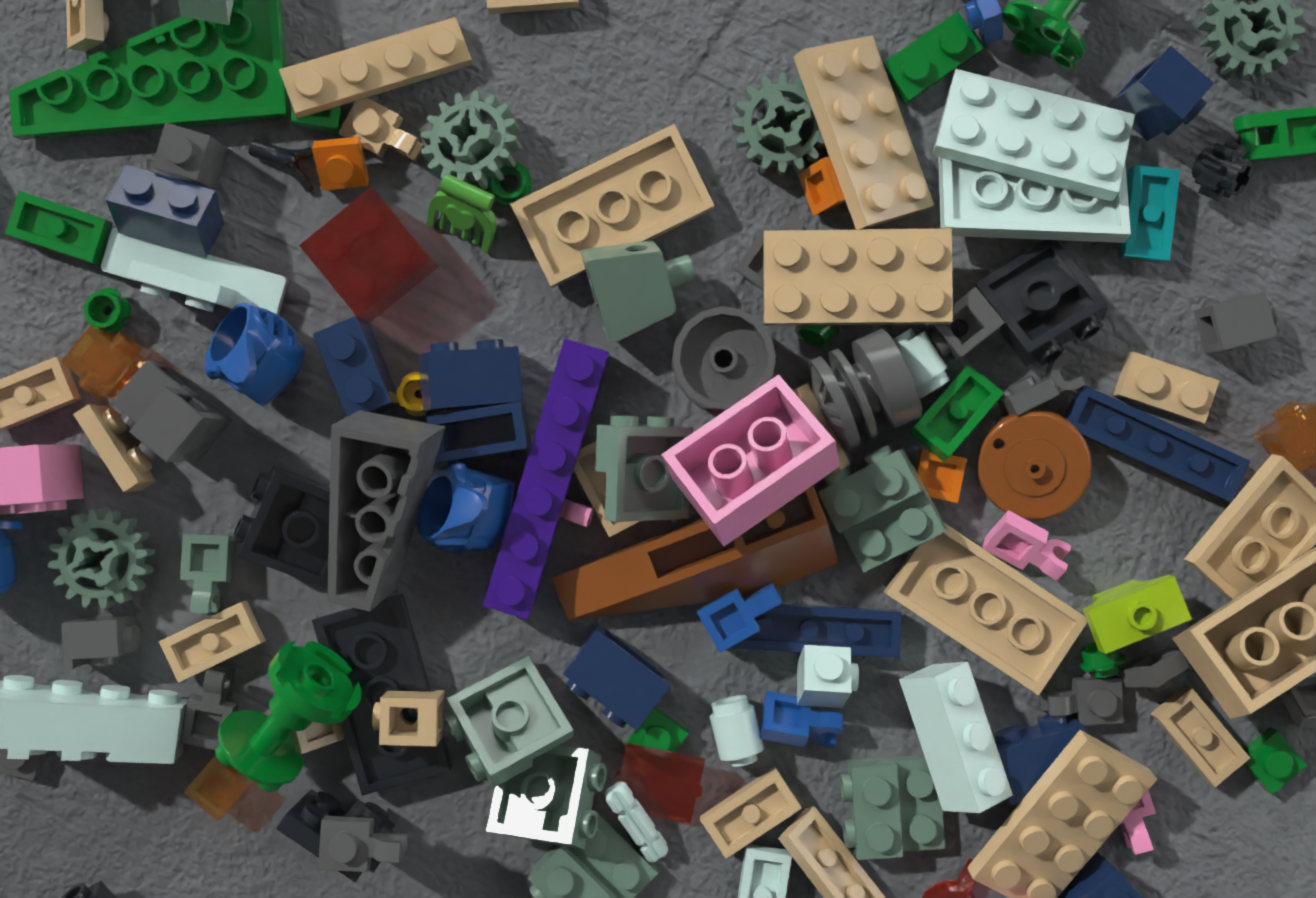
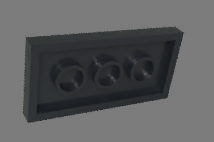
(382, 658)

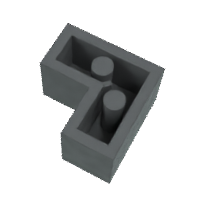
(169, 415)

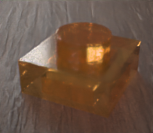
(218, 788)

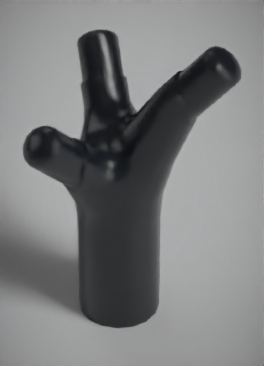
(284, 158)

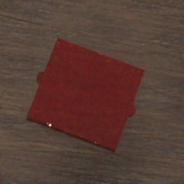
(662, 781)

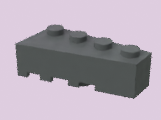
(375, 500)

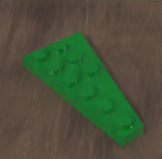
(171, 74)

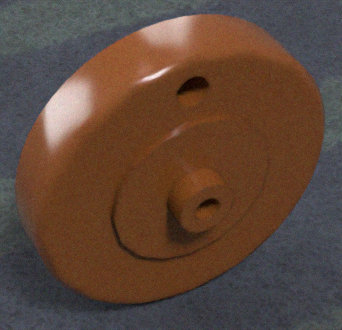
(1034, 464)

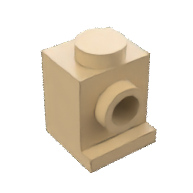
(396, 730)

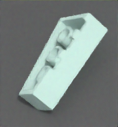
(89, 721)

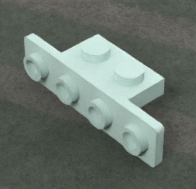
(201, 279)

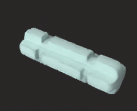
(636, 821)

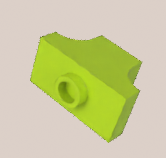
(1135, 612)

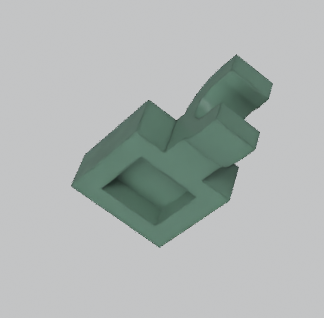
(207, 562)

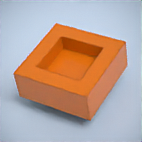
(340, 163)
(821, 187)
(941, 478)

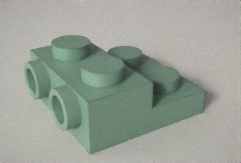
(635, 471)
(881, 507)
(507, 722)
(551, 799)
(891, 807)
(605, 869)

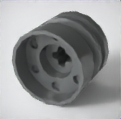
(870, 386)

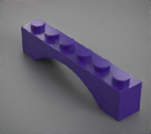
(546, 479)

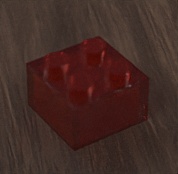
(369, 255)

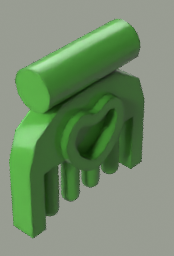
(465, 208)

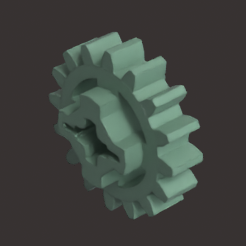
(1246, 28)
(763, 132)
(470, 140)
(84, 547)

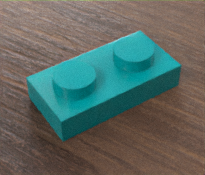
(1151, 213)

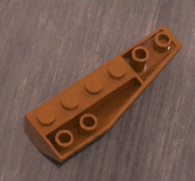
(696, 568)

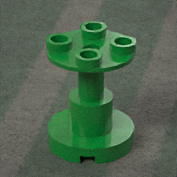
(1046, 30)
(309, 688)

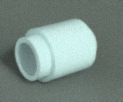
(922, 360)
(736, 730)

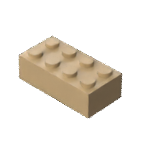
(1258, 640)

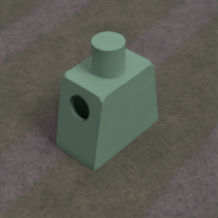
(633, 285)

